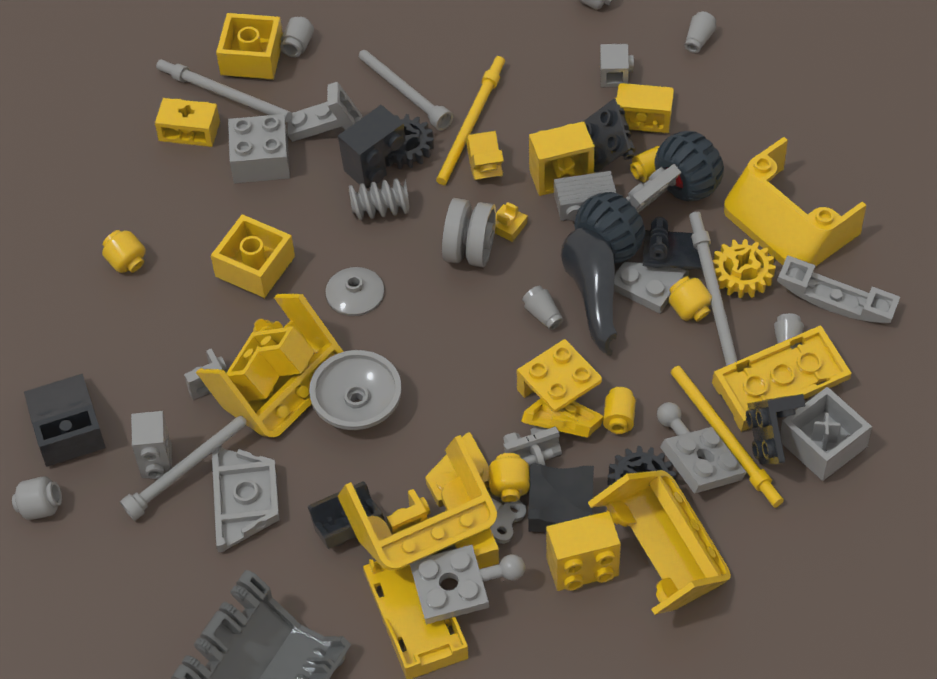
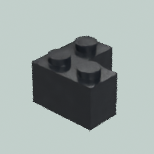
(368, 143)

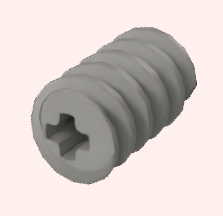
(379, 199)

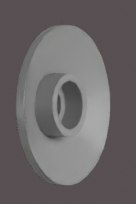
(358, 299)

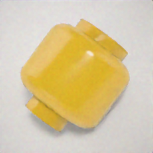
(123, 251)
(690, 299)
(509, 477)

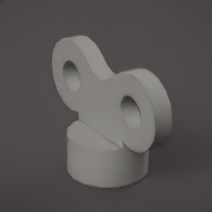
(505, 518)

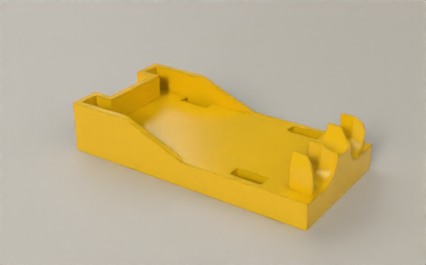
(781, 373)
(426, 645)

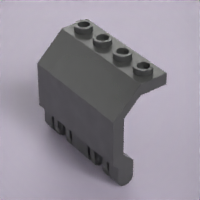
(261, 641)

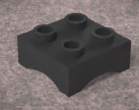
(558, 495)

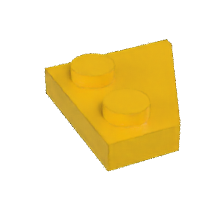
(571, 419)

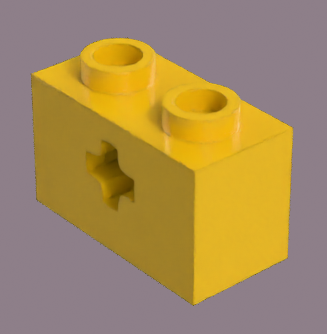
(187, 122)

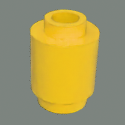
(644, 164)
(619, 410)

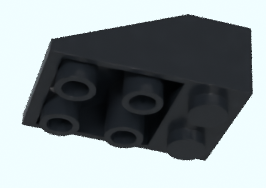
(64, 420)

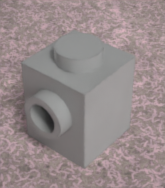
(615, 64)

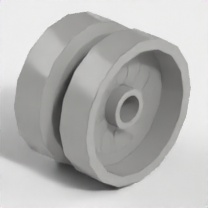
(468, 232)

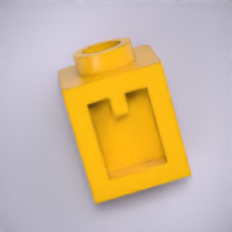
(409, 516)

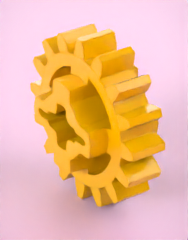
(743, 268)

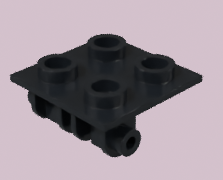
(609, 135)
(669, 248)

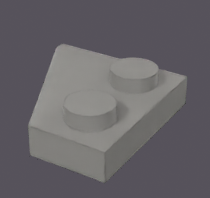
(647, 284)

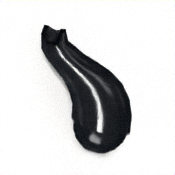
(591, 265)

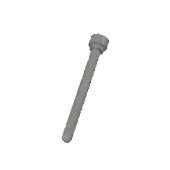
(438, 116)
(137, 503)

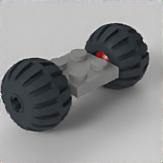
(683, 165)

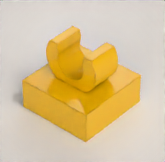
(509, 221)

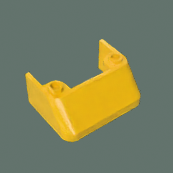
(778, 222)
(291, 392)
(467, 514)
(668, 534)

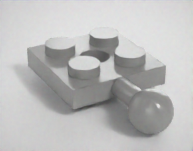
(685, 448)
(470, 592)

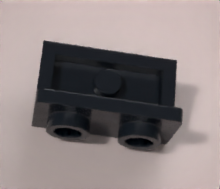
(330, 518)

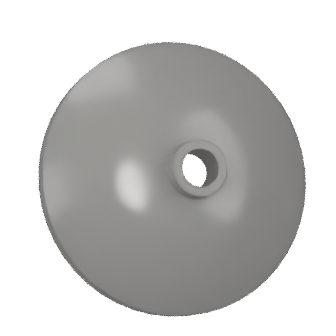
(355, 377)

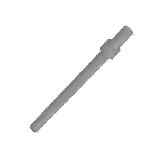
(183, 74)
(701, 242)

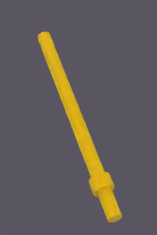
(488, 82)
(758, 477)

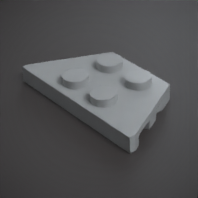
(242, 495)

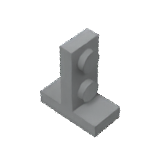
(334, 113)

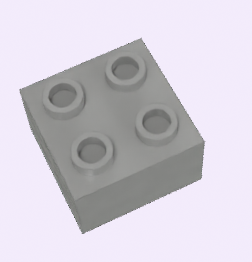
(258, 148)
(825, 433)

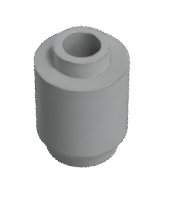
(296, 36)

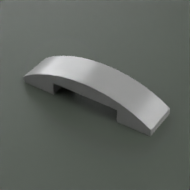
(836, 296)

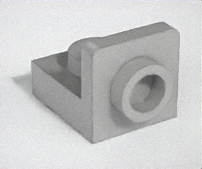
(194, 383)

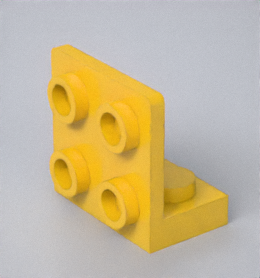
(646, 106)
(557, 376)

